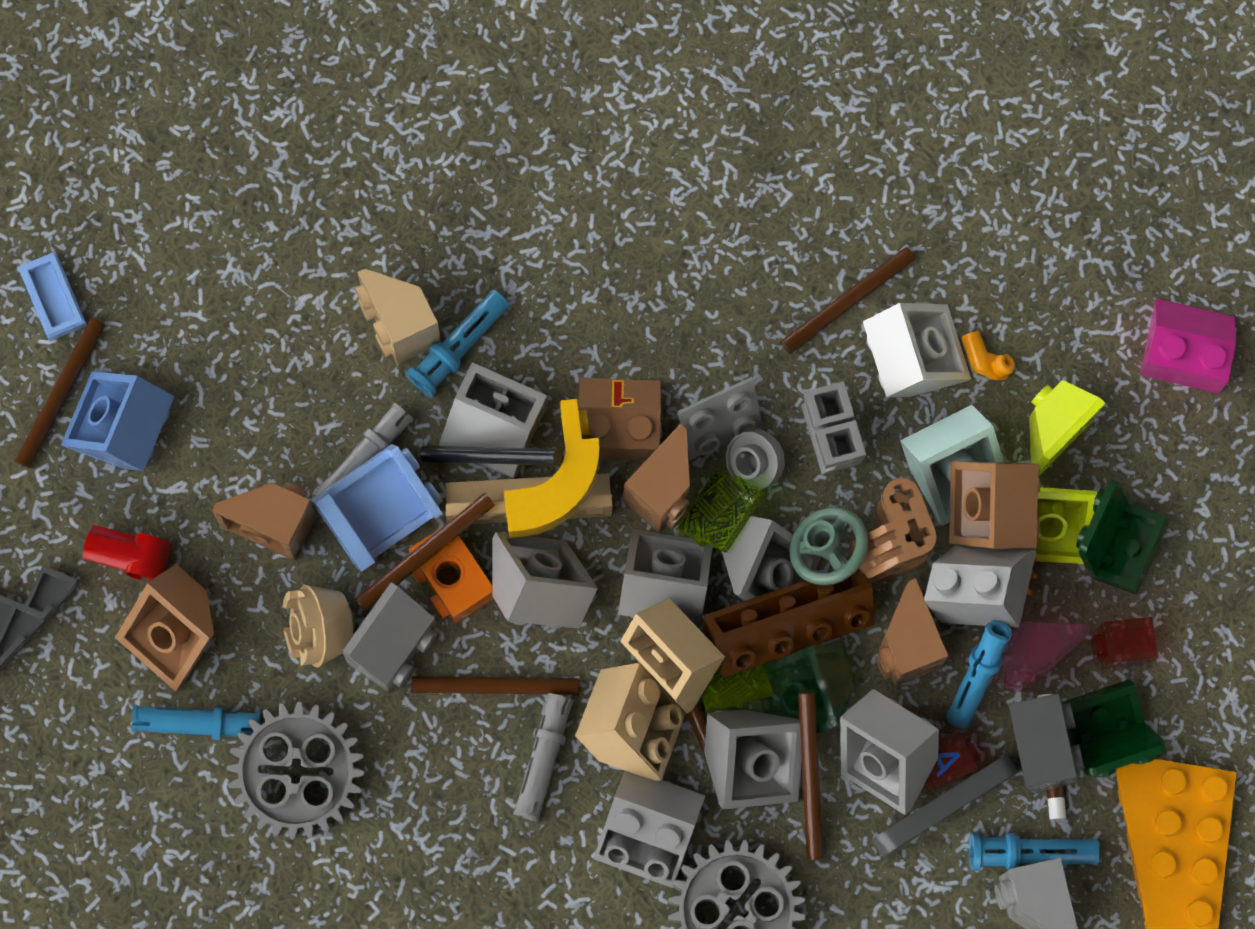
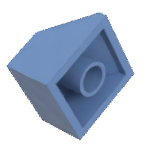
(118, 420)

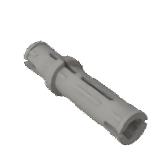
(374, 441)
(543, 757)

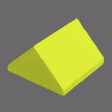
(1061, 519)

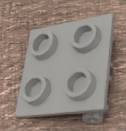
(720, 418)

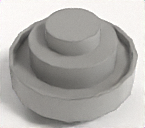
(755, 458)

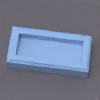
(52, 296)

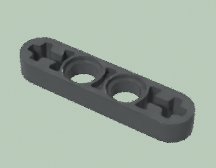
(945, 805)

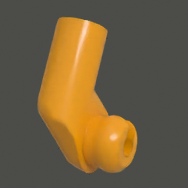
(983, 362)

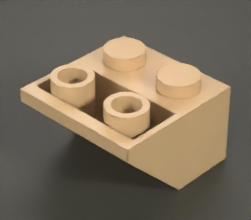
(401, 313)
(673, 652)
(631, 721)

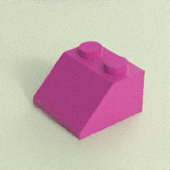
(1189, 346)

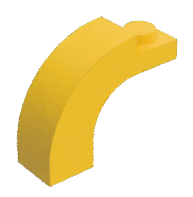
(556, 500)

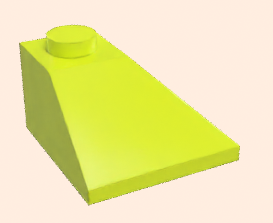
(1058, 420)

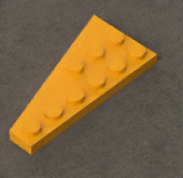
(1177, 839)

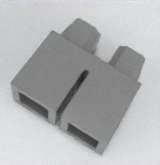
(833, 428)

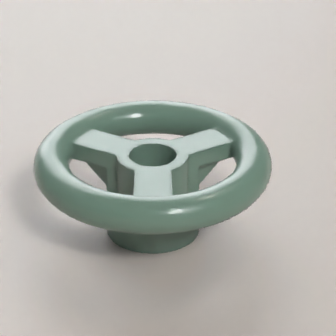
(812, 534)

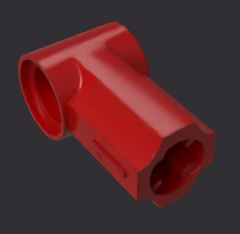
(135, 555)

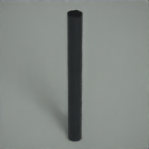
(491, 455)

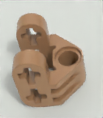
(888, 550)

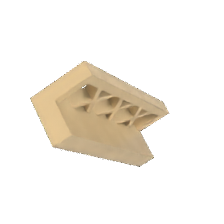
(462, 494)

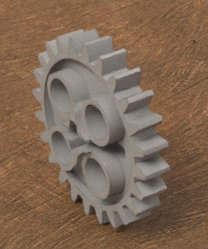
(293, 809)
(705, 885)

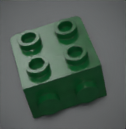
(1120, 540)
(1112, 730)

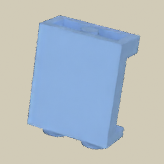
(377, 505)

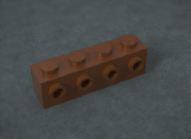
(788, 621)

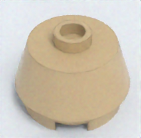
(318, 624)

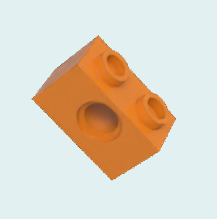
(467, 594)

